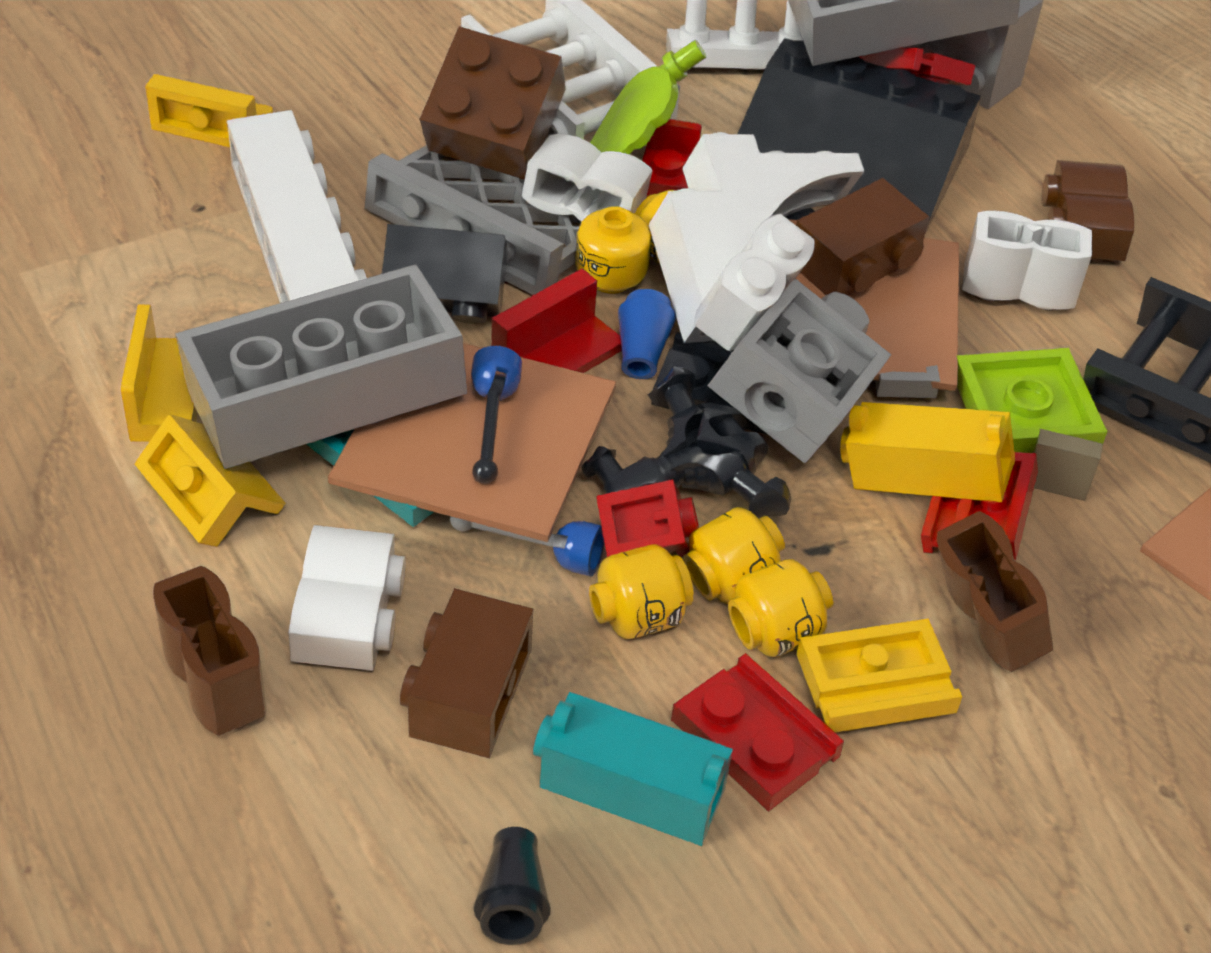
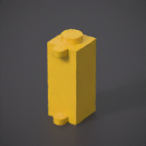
(929, 450)

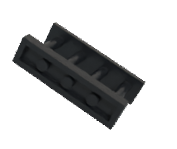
(1146, 400)

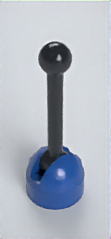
(495, 388)

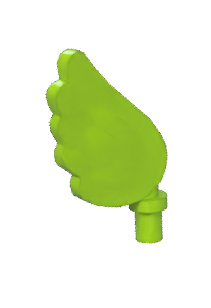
(646, 102)

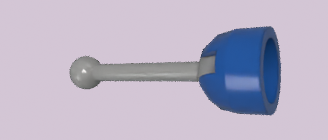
(575, 546)

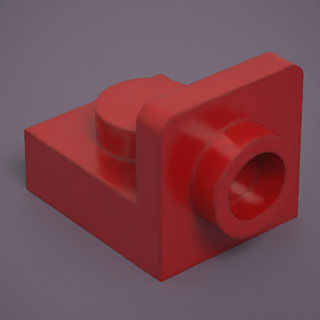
(669, 152)
(647, 517)

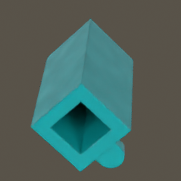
(632, 767)

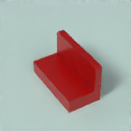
(558, 326)

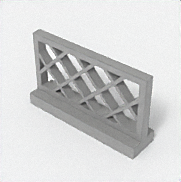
(416, 195)

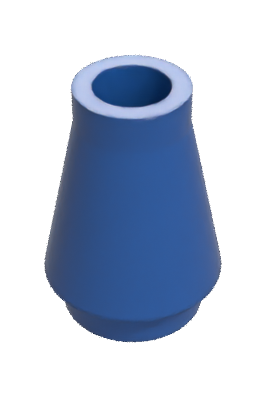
(644, 329)

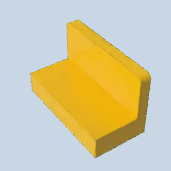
(197, 109)
(152, 380)
(196, 486)

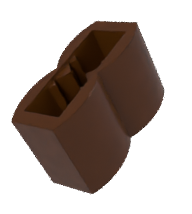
(1096, 199)
(995, 591)
(210, 650)

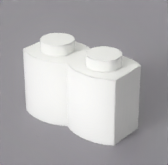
(578, 179)
(1027, 260)
(753, 280)
(344, 598)

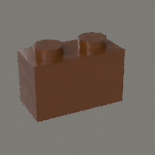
(863, 238)
(468, 672)

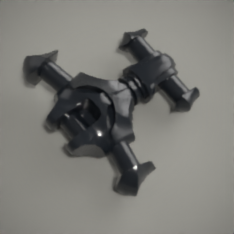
(702, 452)

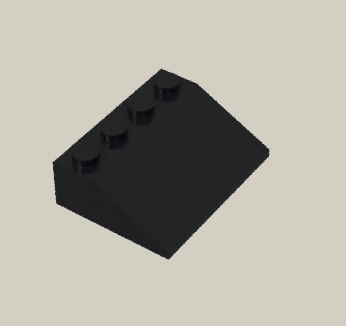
(895, 121)

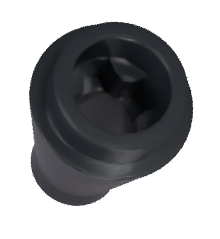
(513, 892)

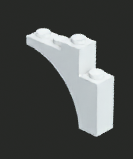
(724, 204)

